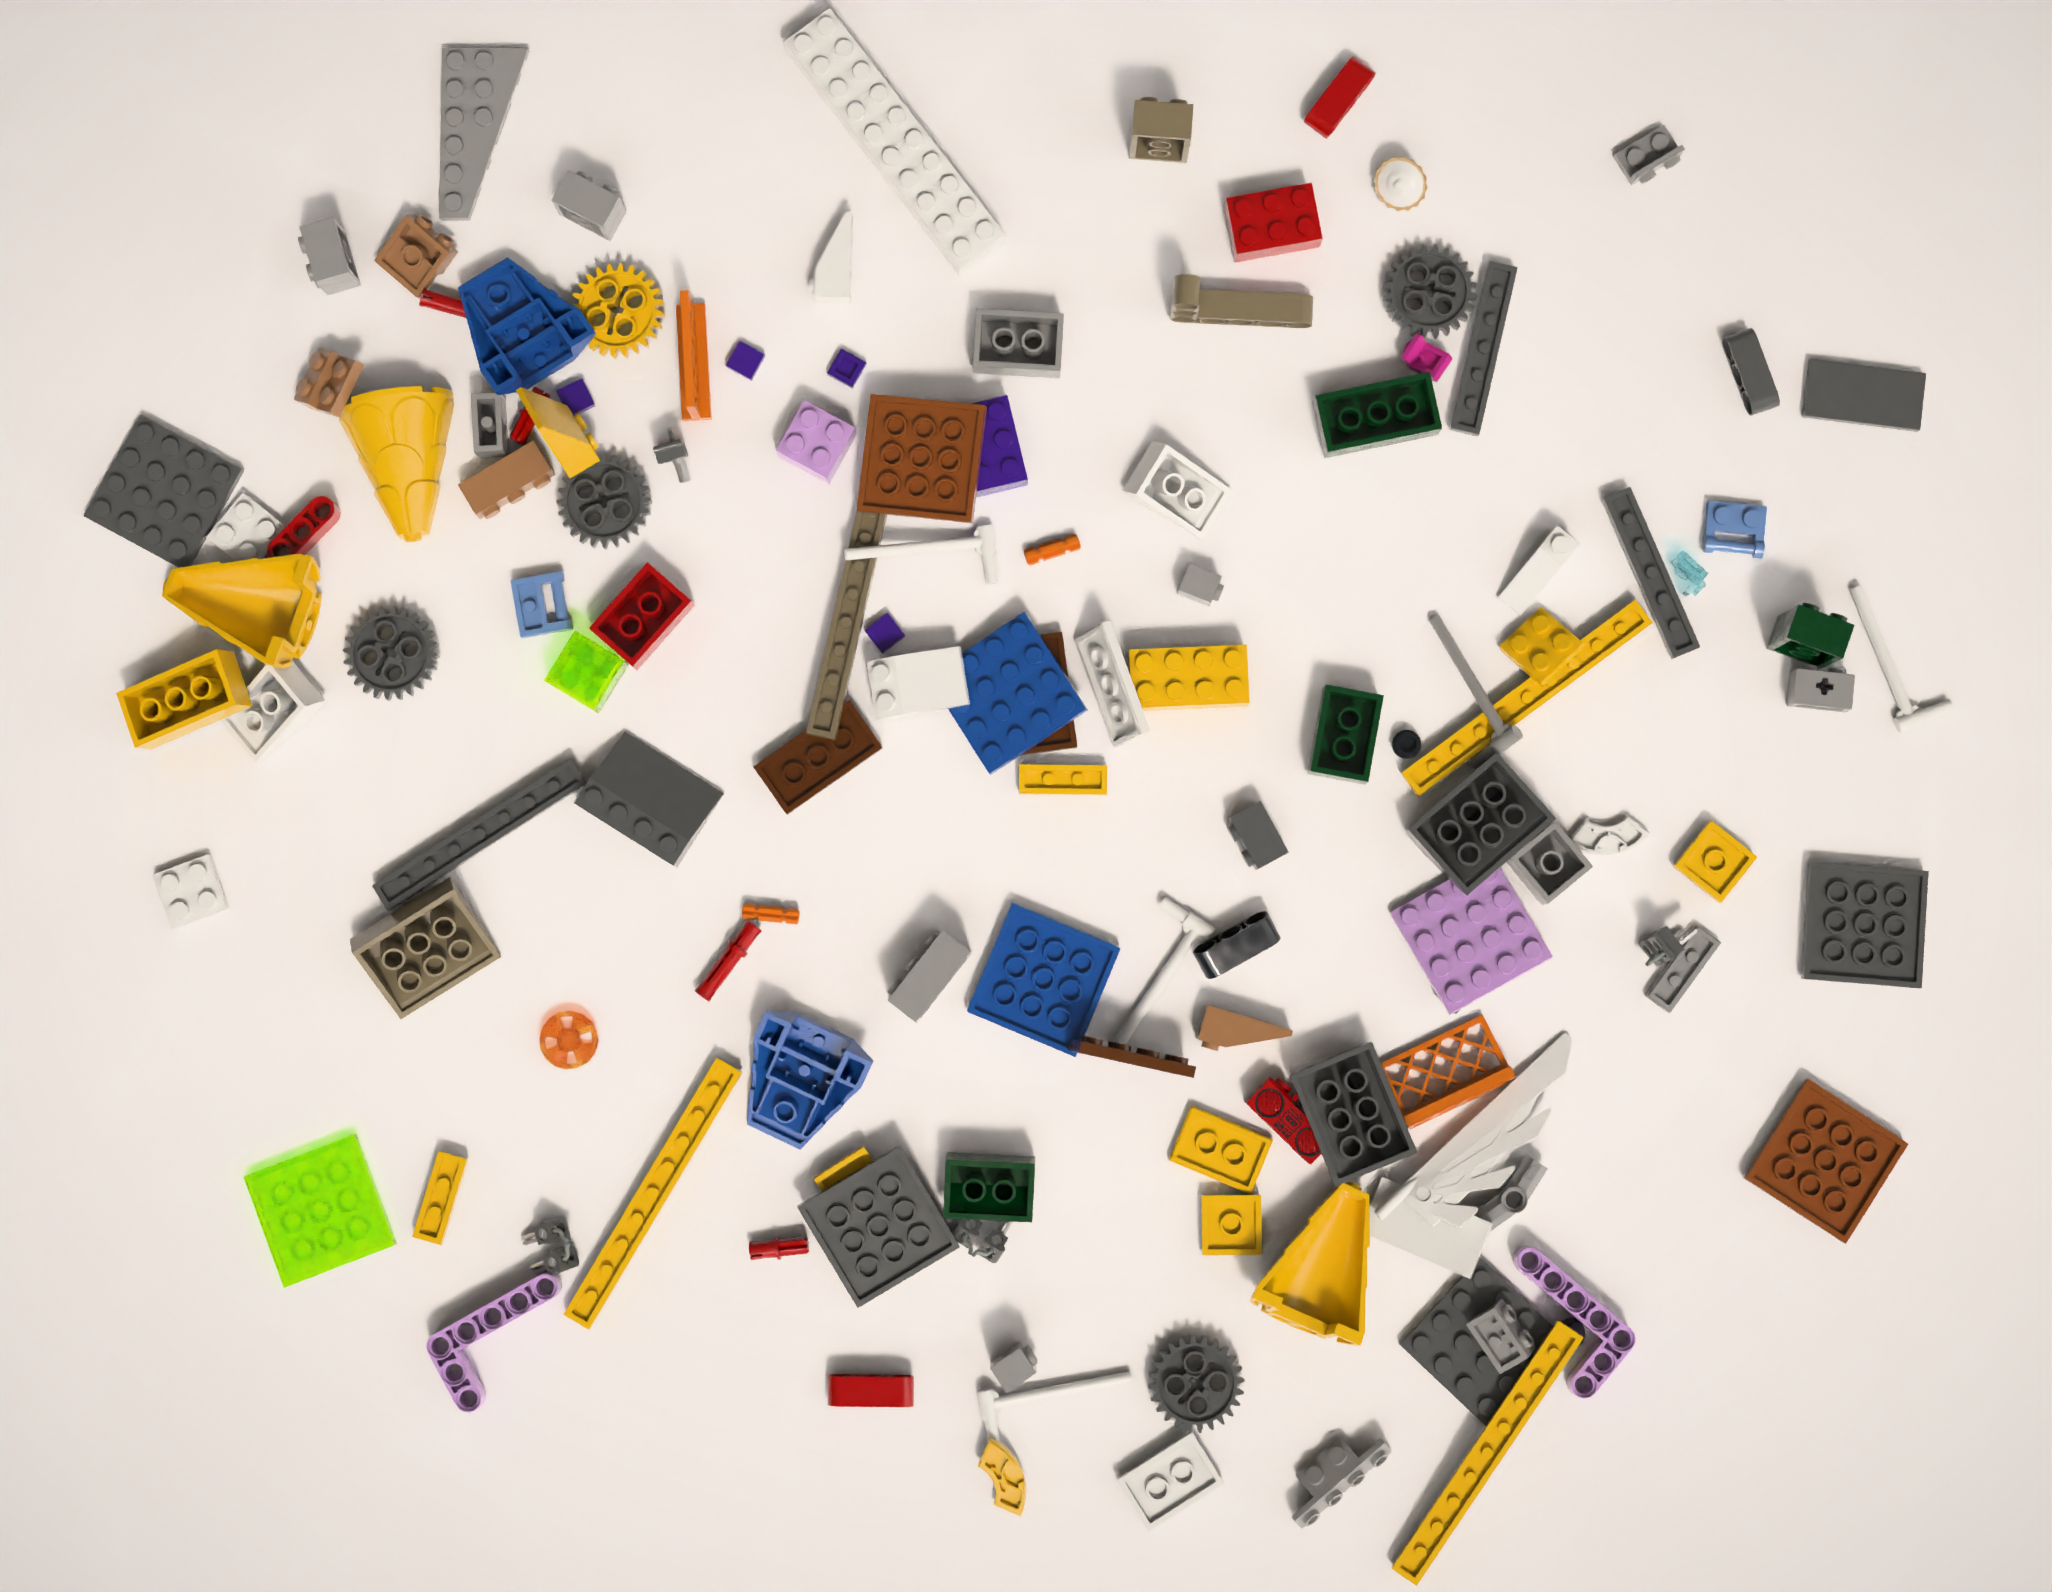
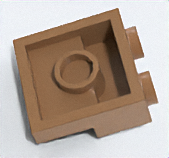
(416, 253)
(328, 382)

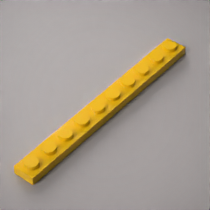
(1525, 699)
(653, 1193)
(1487, 1452)

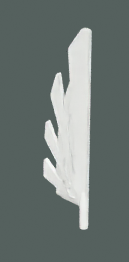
(1472, 1152)

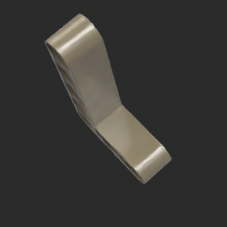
(1239, 308)

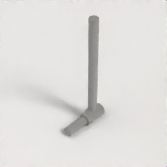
(1504, 735)

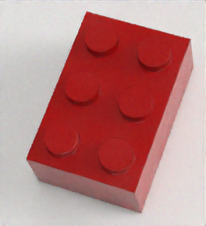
(1273, 222)
(642, 616)

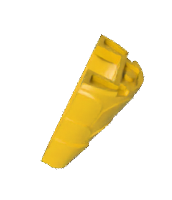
(402, 451)
(253, 603)
(1323, 1271)

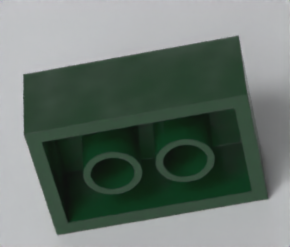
(1811, 635)
(1345, 734)

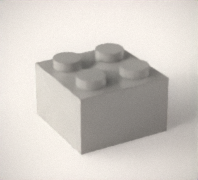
(589, 204)
(329, 256)
(1549, 863)

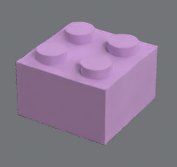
(816, 442)

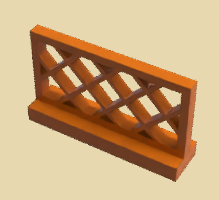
(693, 359)
(1463, 1092)

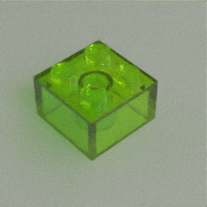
(586, 672)

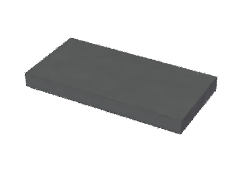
(1864, 395)

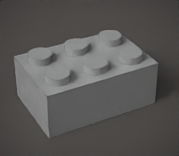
(1018, 343)
(928, 975)

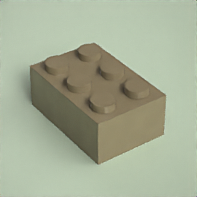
(1161, 130)

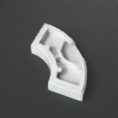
(1609, 839)

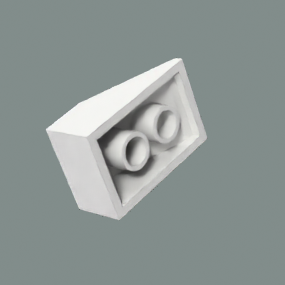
(1177, 489)
(918, 683)
(280, 705)

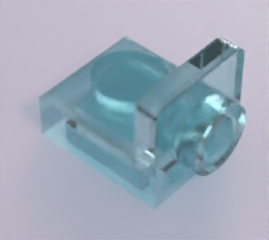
(1688, 568)

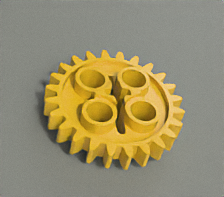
(642, 318)

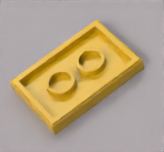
(1220, 1149)

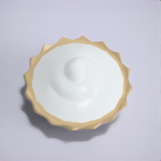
(1400, 183)

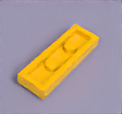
(1062, 779)
(440, 1197)

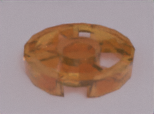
(569, 1040)

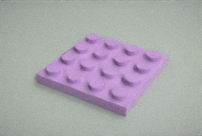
(1471, 940)

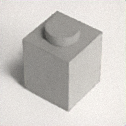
(1201, 585)

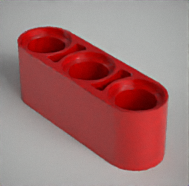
(1339, 97)
(310, 517)
(870, 1390)

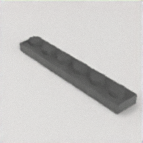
(1483, 348)
(1651, 573)

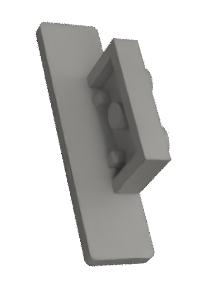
(1333, 1475)

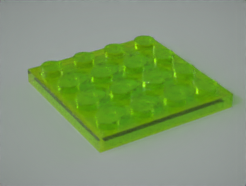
(320, 1210)

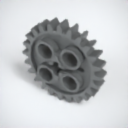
(1431, 266)
(610, 527)
(369, 638)
(1217, 1400)

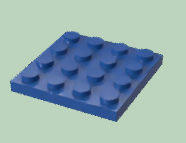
(1014, 694)
(1043, 979)

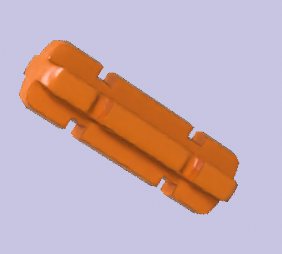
(1052, 549)
(770, 913)

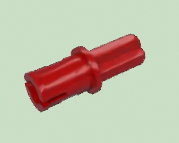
(525, 423)
(778, 1247)

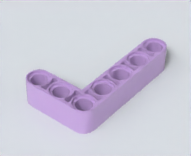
(1582, 1313)
(483, 1327)

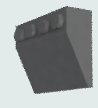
(649, 799)
(1480, 824)
(1353, 1113)

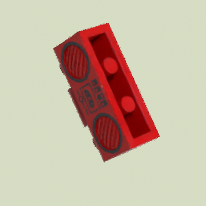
(1278, 1111)

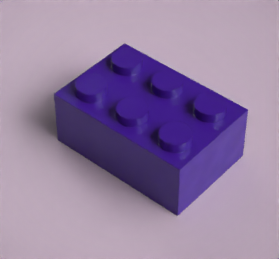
(1001, 456)

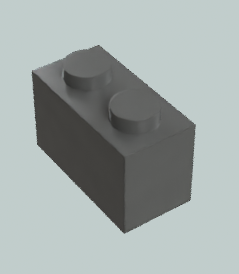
(1257, 836)

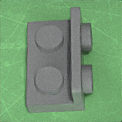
(1648, 155)
(1501, 1336)

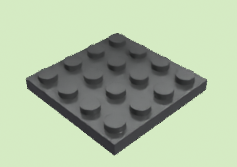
(163, 493)
(1865, 924)
(878, 1226)
(1453, 1354)

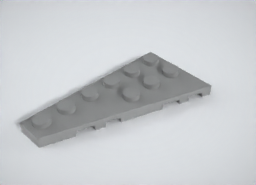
(474, 108)

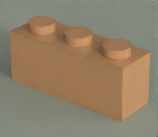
(507, 480)

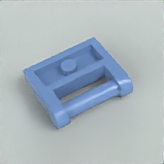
(1735, 519)
(531, 605)

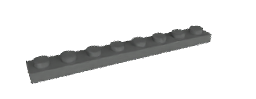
(479, 834)

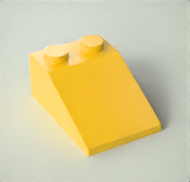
(561, 432)

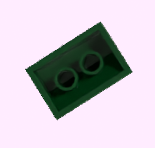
(989, 1187)

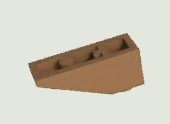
(1232, 1029)

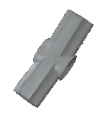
(1524, 1182)

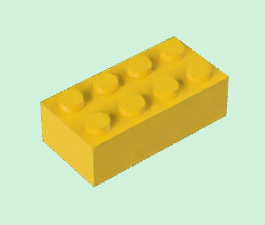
(1190, 677)
(184, 699)

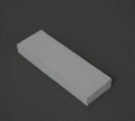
(1682, 970)

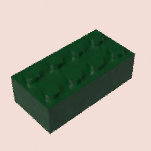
(1377, 415)

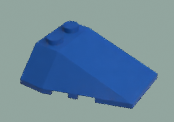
(520, 327)
(801, 1075)

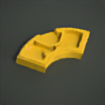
(1006, 1476)

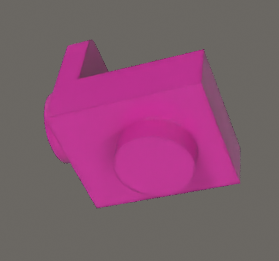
(1424, 357)

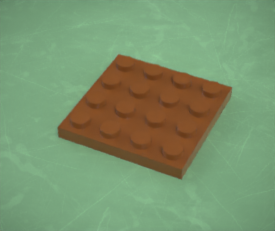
(921, 458)
(1825, 1161)

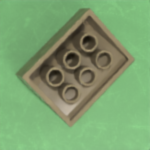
(424, 948)

